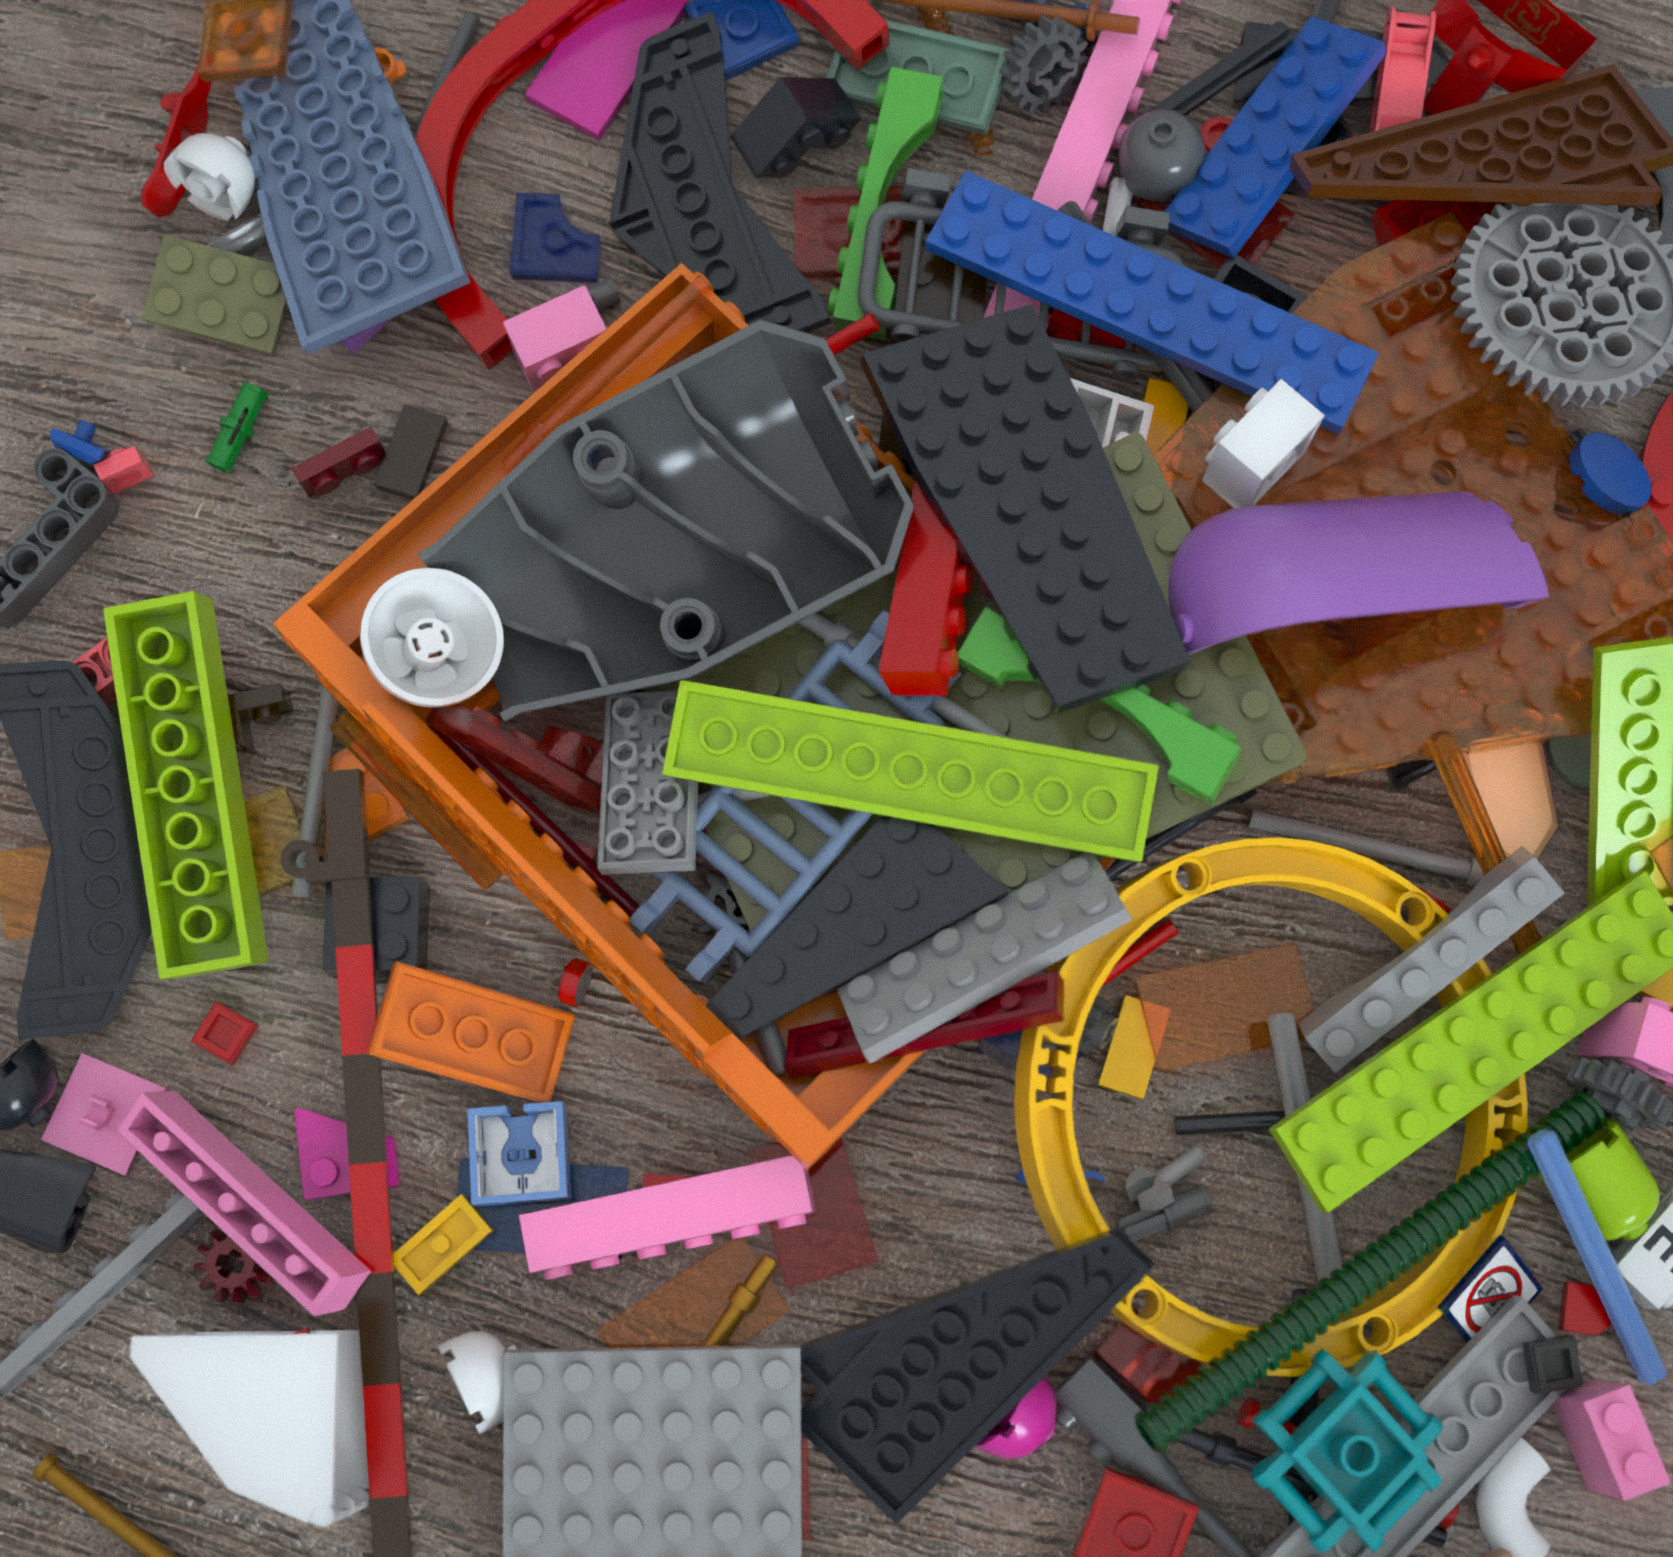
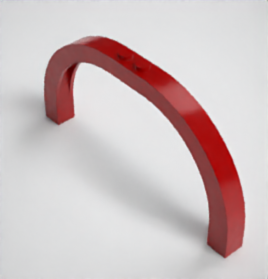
(512, 50)

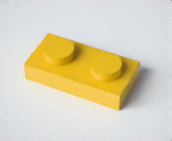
(441, 1244)

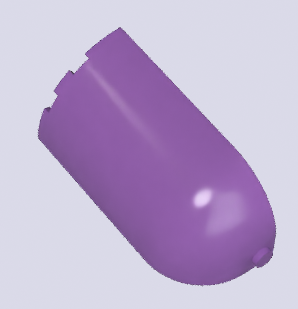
(1346, 560)

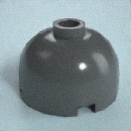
(1160, 154)

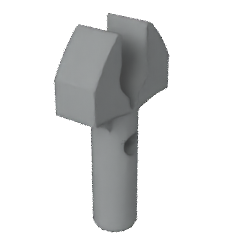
(1154, 1188)

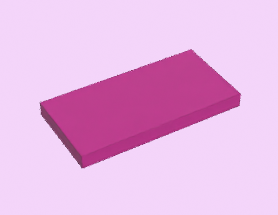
(597, 64)

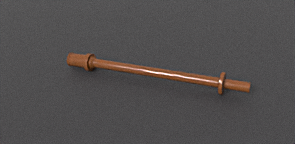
(1089, 19)

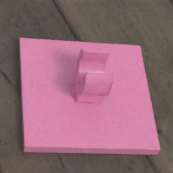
(93, 1110)

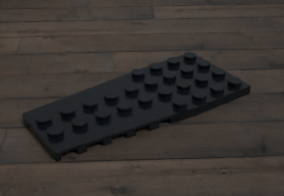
(1030, 502)

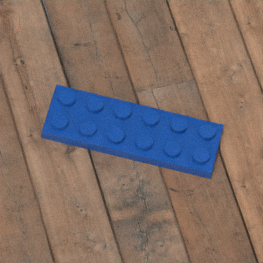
(1282, 117)

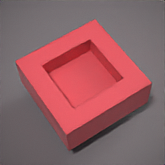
(123, 469)

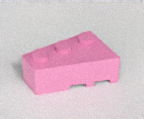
(1635, 1036)

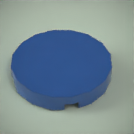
(1611, 473)

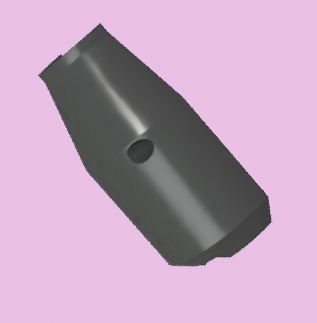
(722, 509)

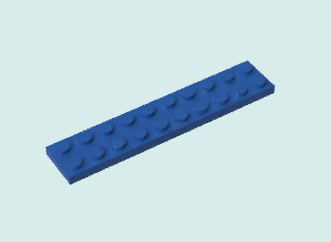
(1147, 298)

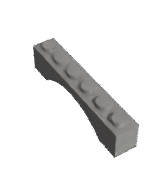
(1482, 921)

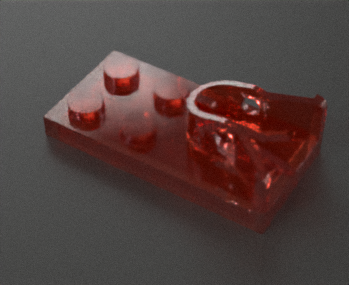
(556, 766)

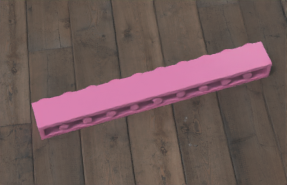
(1098, 117)

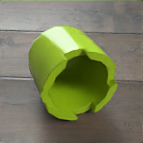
(1614, 1182)

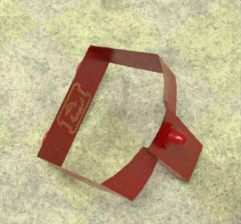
(1487, 60)

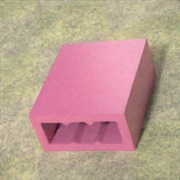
(1610, 1439)

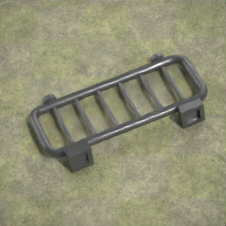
(922, 202)

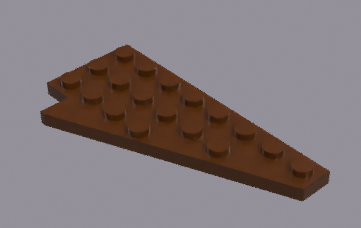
(1543, 144)

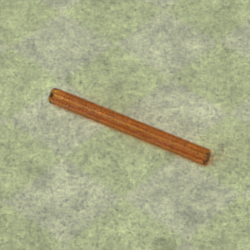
(1473, 816)

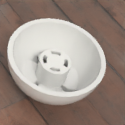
(444, 618)

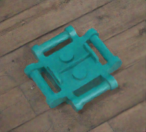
(1349, 1452)

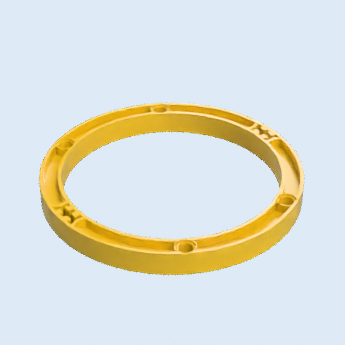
(1047, 1125)

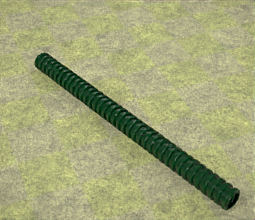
(1362, 1277)

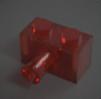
(1143, 1363)

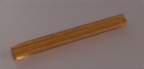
(416, 801)

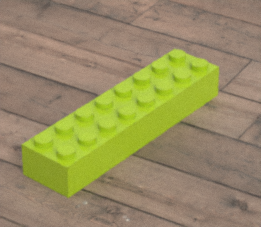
(185, 785)

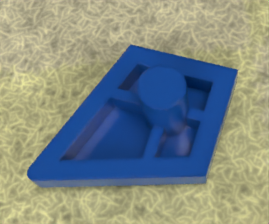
(80, 443)

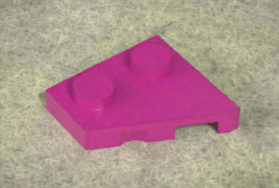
(325, 1156)

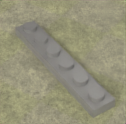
(109, 1279)

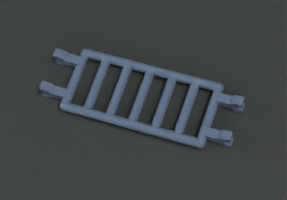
(676, 887)

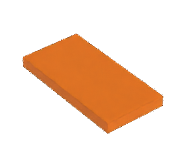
(470, 1033)

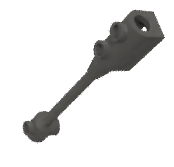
(1106, 1411)

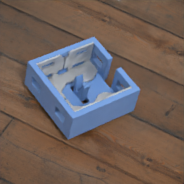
(524, 1180)

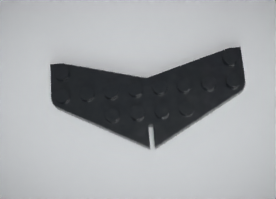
(681, 175)
(94, 890)

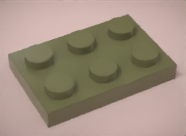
(216, 295)

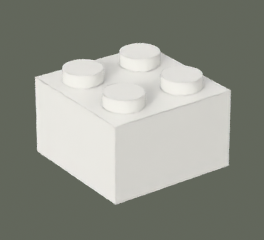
(1261, 445)

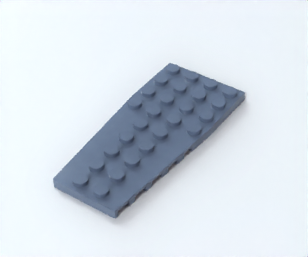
(343, 183)

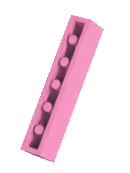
(244, 1202)
(665, 1215)

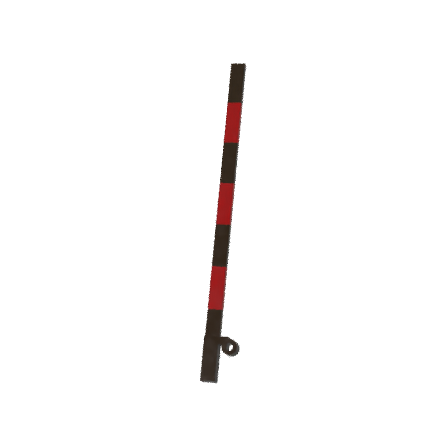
(367, 1151)

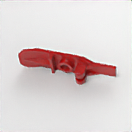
(188, 118)

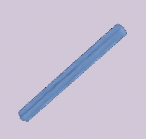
(1596, 1256)

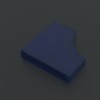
(549, 245)

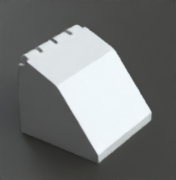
(270, 1413)

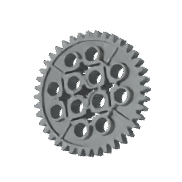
(1569, 240)

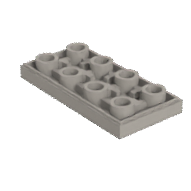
(644, 816)

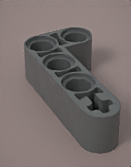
(39, 539)

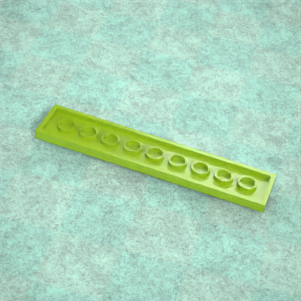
(911, 770)
(1478, 1043)

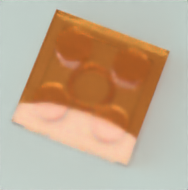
(244, 39)

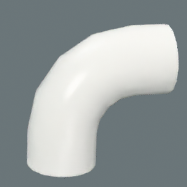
(1503, 1499)

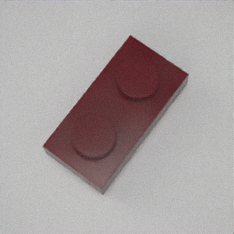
(326, 470)

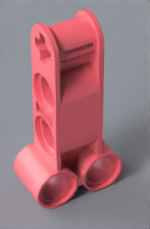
(1404, 69)

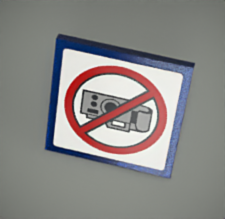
(1488, 1288)

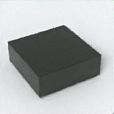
(1552, 1364)

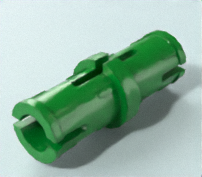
(250, 401)

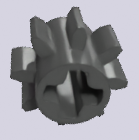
(1098, 1026)

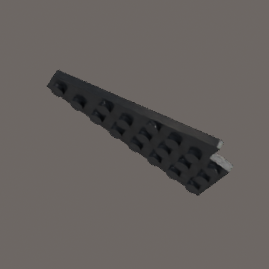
(936, 1376)

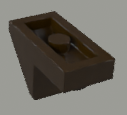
(259, 704)

